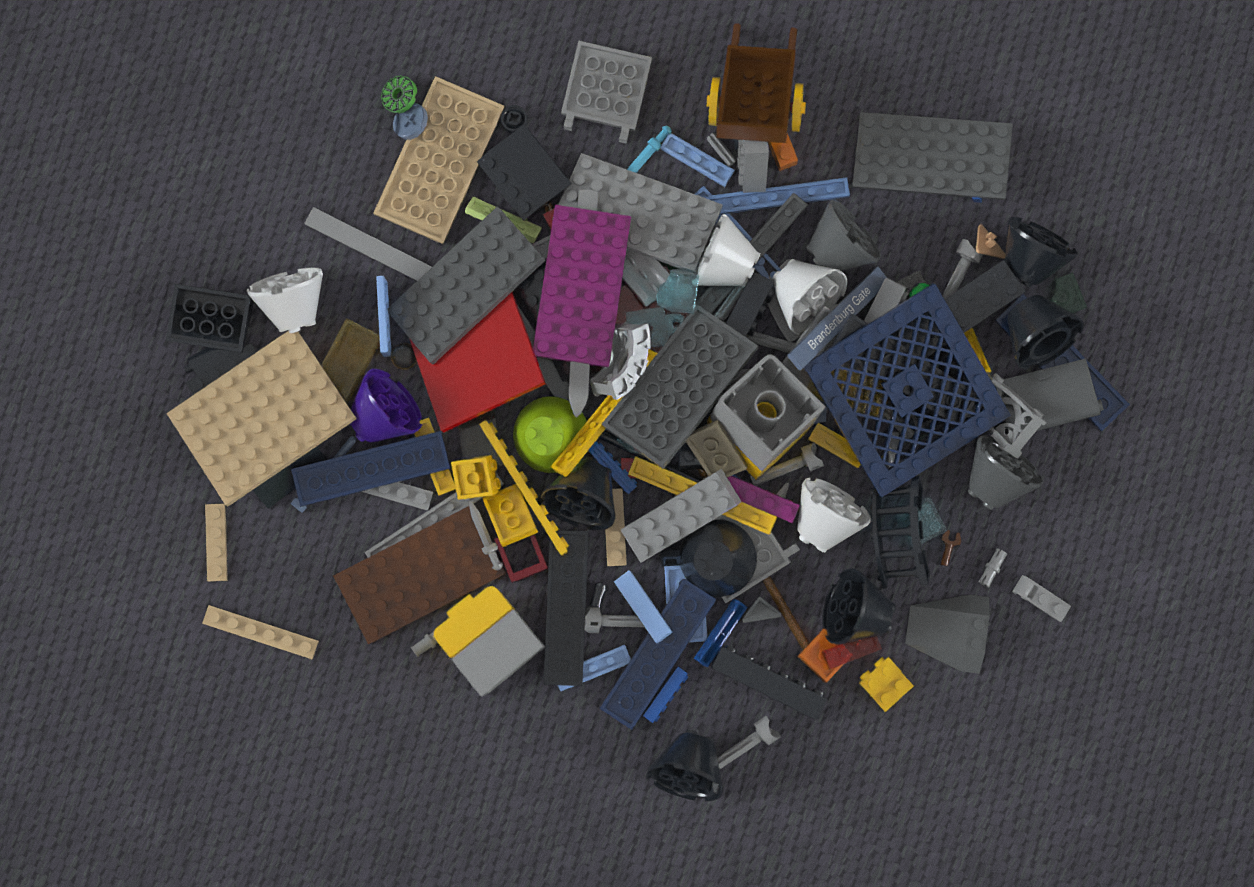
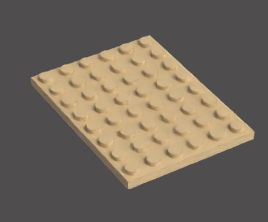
(261, 416)

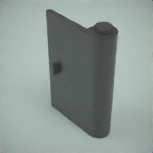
(1059, 392)

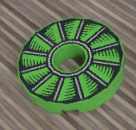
(390, 92)

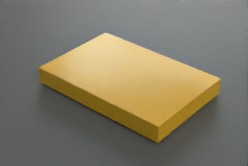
(510, 515)

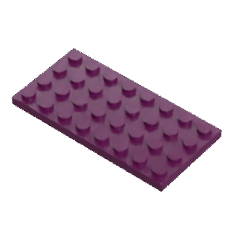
(581, 286)

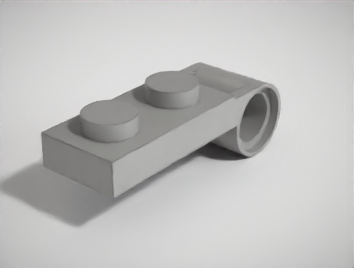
(1041, 598)

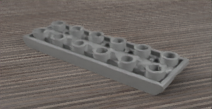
(643, 276)

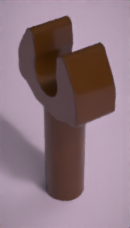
(949, 546)

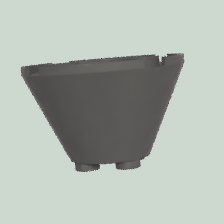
(840, 242)
(999, 476)

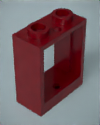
(527, 571)

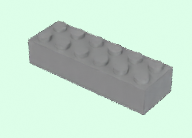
(681, 515)

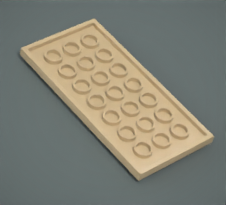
(440, 162)

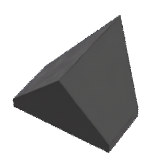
(760, 611)

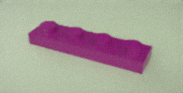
(764, 499)

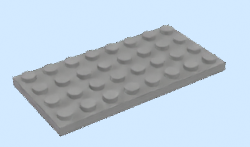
(664, 219)

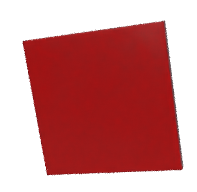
(482, 368)

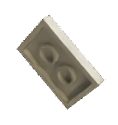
(716, 450)

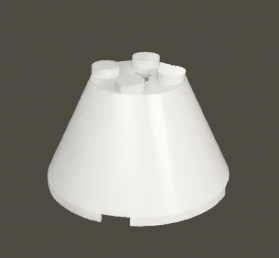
(727, 258)
(804, 289)
(289, 299)
(827, 515)

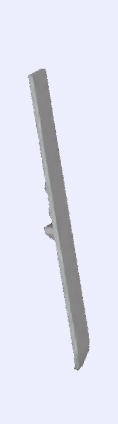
(578, 371)

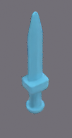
(654, 144)

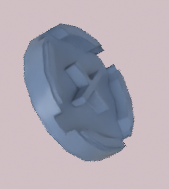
(411, 122)

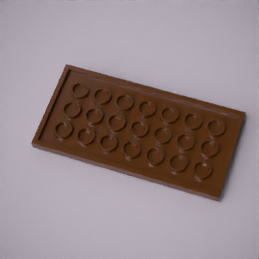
(416, 575)

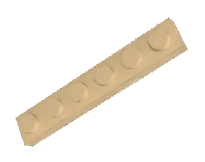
(260, 632)

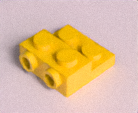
(475, 477)
(885, 683)

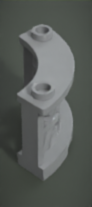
(623, 372)
(1012, 442)

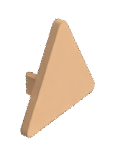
(986, 243)

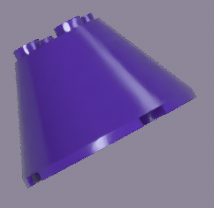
(383, 409)

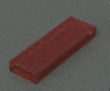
(848, 652)

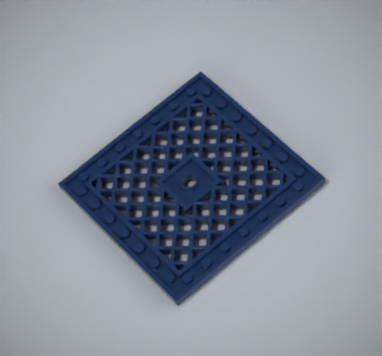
(939, 313)

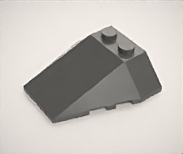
(951, 630)

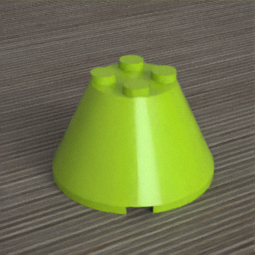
(545, 431)

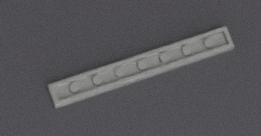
(366, 244)
(440, 511)

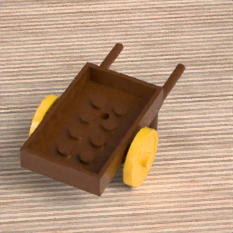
(756, 92)

